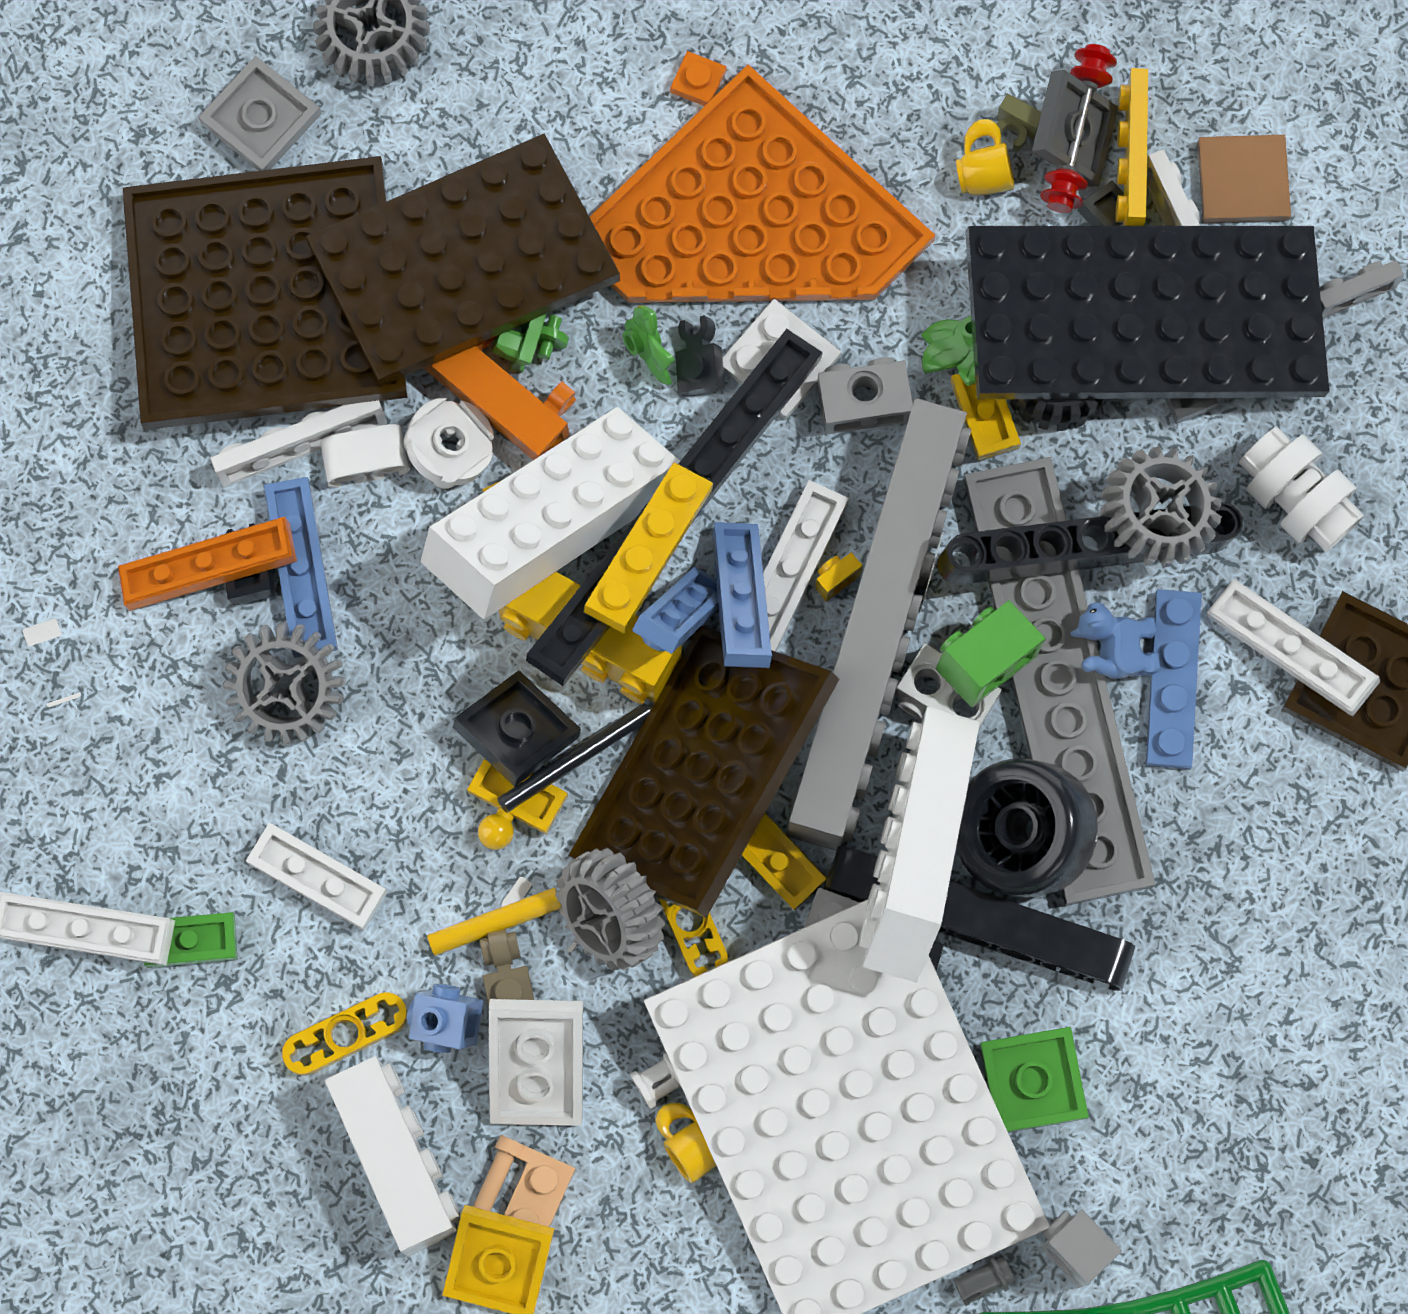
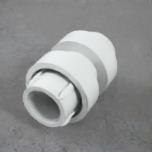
(1314, 502)

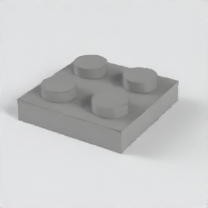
(260, 115)

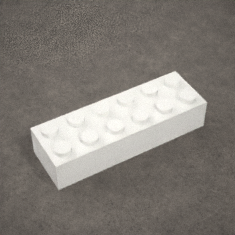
(546, 513)
(919, 844)

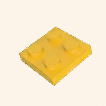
(498, 1261)

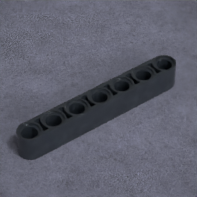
(1067, 542)
(1003, 925)

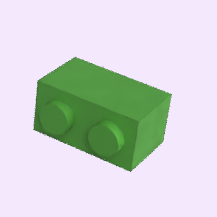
(989, 652)

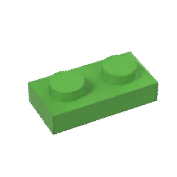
(202, 940)

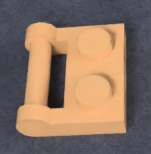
(538, 1189)

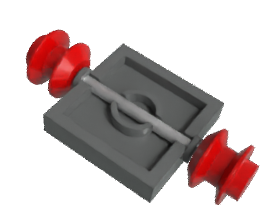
(1076, 127)

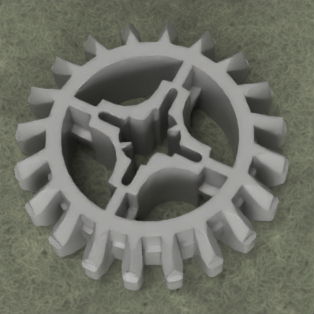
(402, 41)
(1141, 478)
(271, 665)
(610, 909)

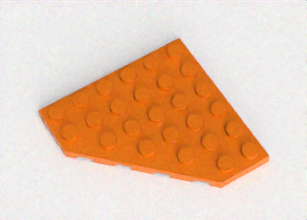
(755, 211)

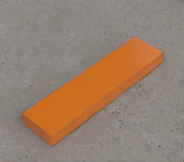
(207, 563)

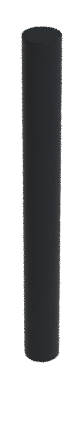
(573, 758)

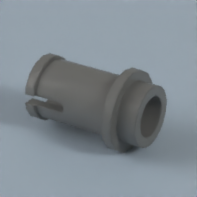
(984, 1280)

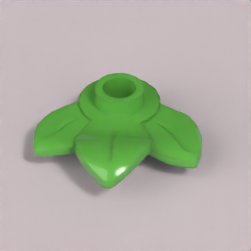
(644, 339)
(950, 347)

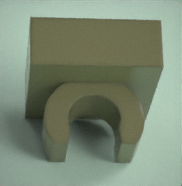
(1019, 117)

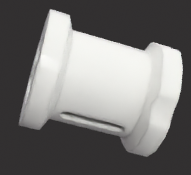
(656, 1081)

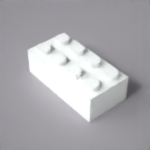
(391, 1155)

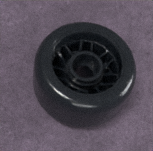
(995, 822)

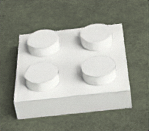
(759, 339)

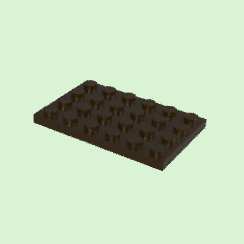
(462, 259)
(706, 769)

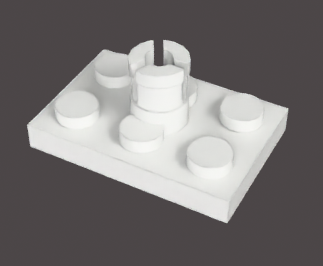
(536, 1062)

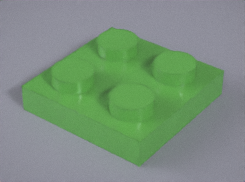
(1035, 1079)

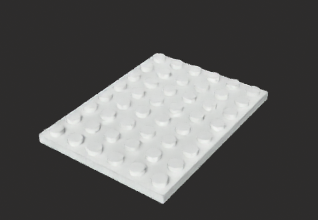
(845, 1119)

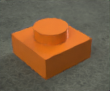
(698, 78)

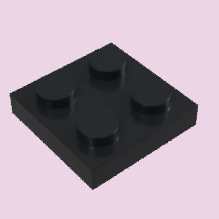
(516, 728)

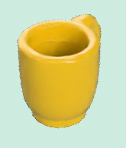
(985, 168)
(687, 1146)

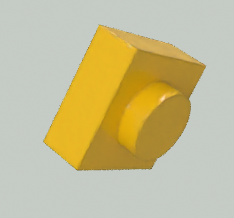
(837, 575)

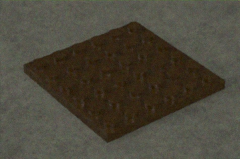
(234, 300)

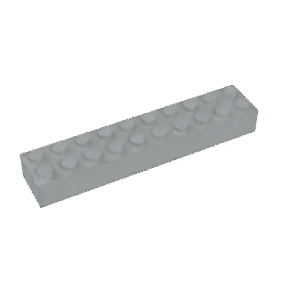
(876, 626)

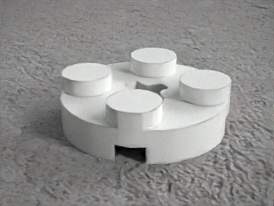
(442, 464)

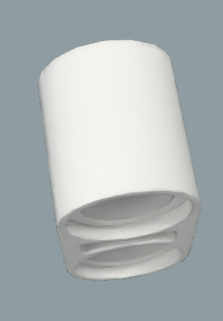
(364, 454)

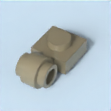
(507, 983)

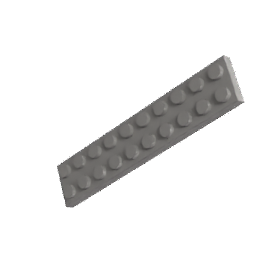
(1060, 705)

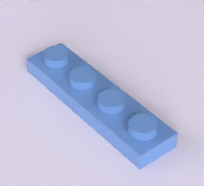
(303, 581)
(741, 595)
(679, 611)
(1175, 685)

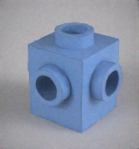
(444, 1018)

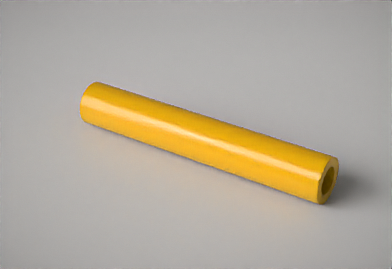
(494, 920)

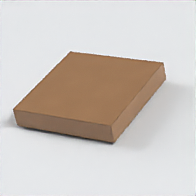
(1244, 178)

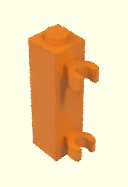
(504, 401)

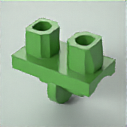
(521, 346)

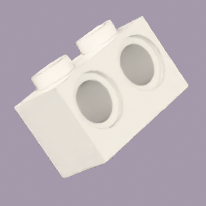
(916, 703)

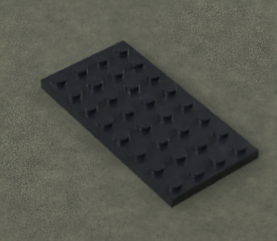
(1146, 312)

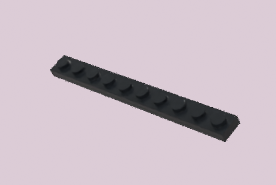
(713, 457)

